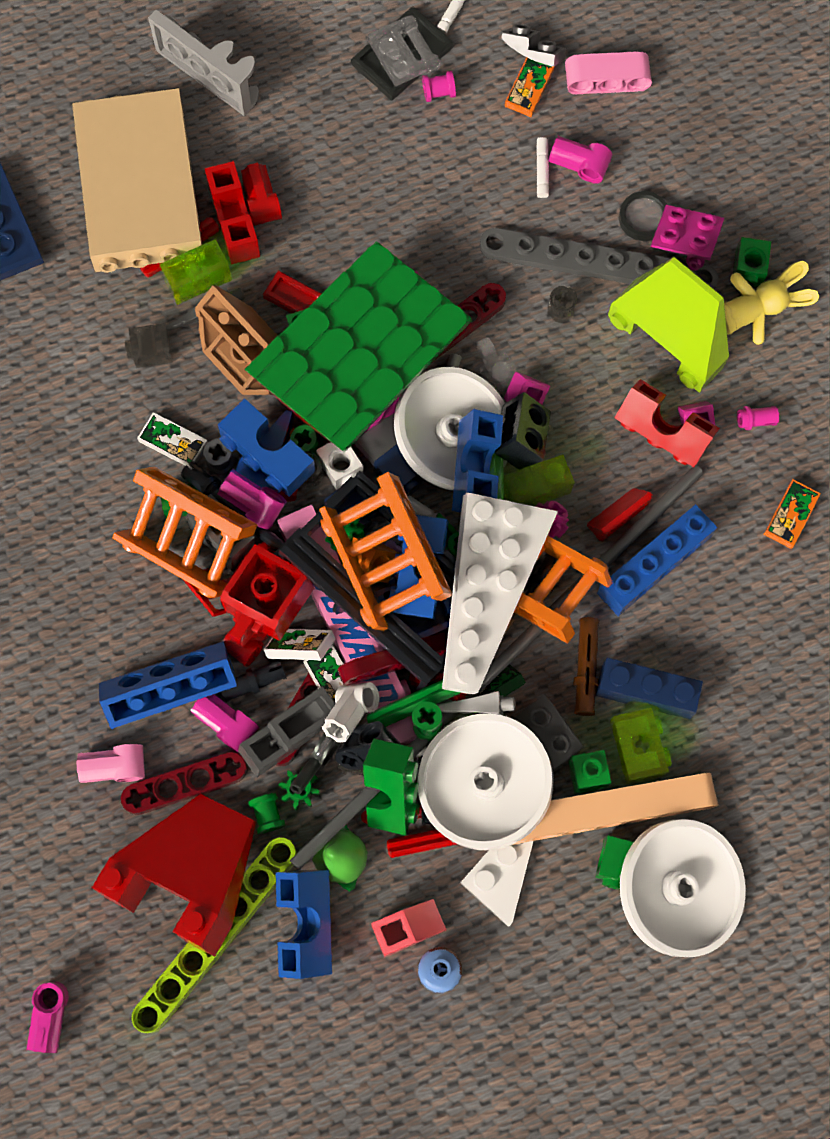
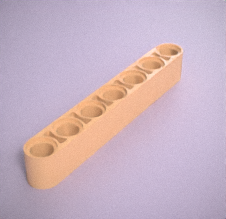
(625, 806)

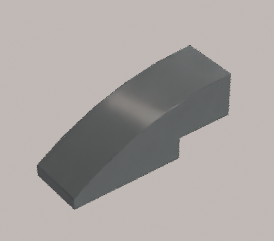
(287, 732)

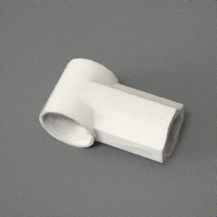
(350, 706)

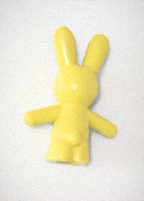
(768, 299)

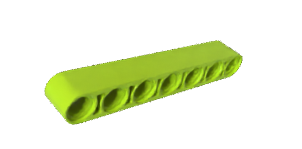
(177, 969)

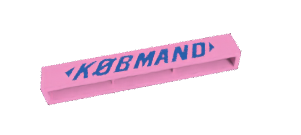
(351, 638)

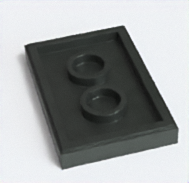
(369, 65)

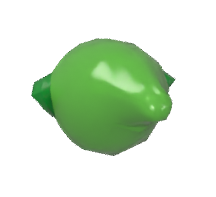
(343, 857)

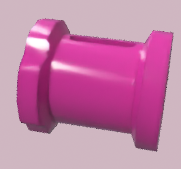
(439, 86)

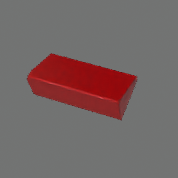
(619, 513)

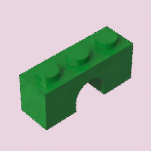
(392, 771)

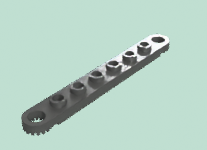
(576, 257)

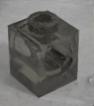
(149, 345)

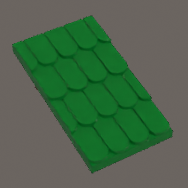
(358, 346)

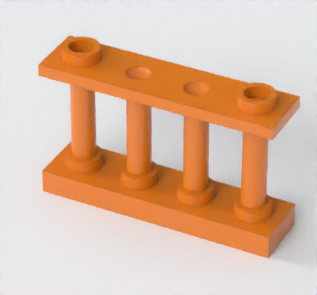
(206, 512)
(416, 554)
(558, 621)

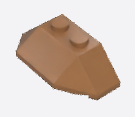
(233, 337)

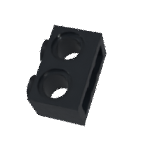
(524, 431)

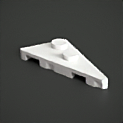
(499, 879)

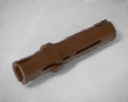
(586, 702)

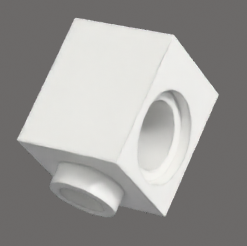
(329, 455)

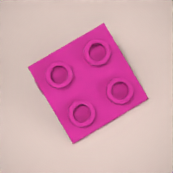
(688, 234)

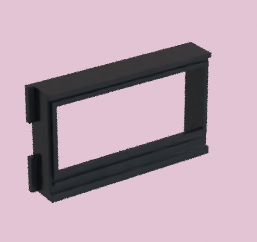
(336, 584)

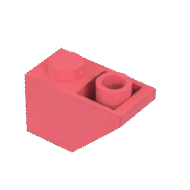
(408, 927)

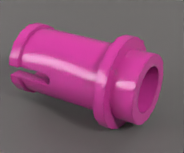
(756, 417)

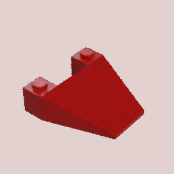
(196, 856)

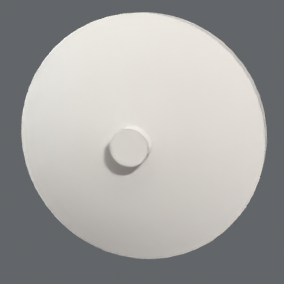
(430, 416)
(485, 781)
(682, 888)

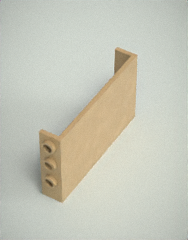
(136, 179)

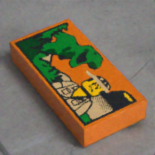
(529, 87)
(792, 514)

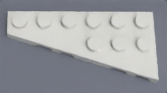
(492, 567)

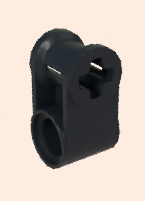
(358, 744)

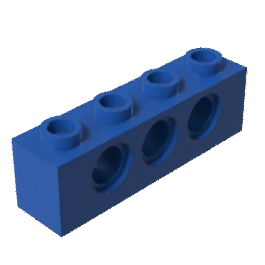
(657, 560)
(166, 685)

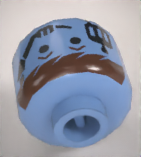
(437, 983)

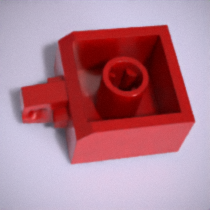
(272, 612)

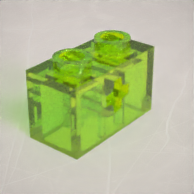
(196, 271)
(539, 482)
(635, 763)

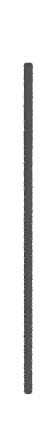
(500, 663)

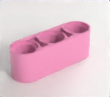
(608, 72)

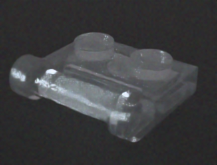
(397, 56)

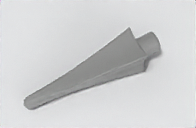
(489, 704)

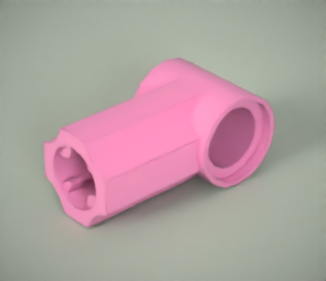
(121, 764)

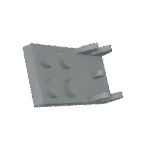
(205, 64)

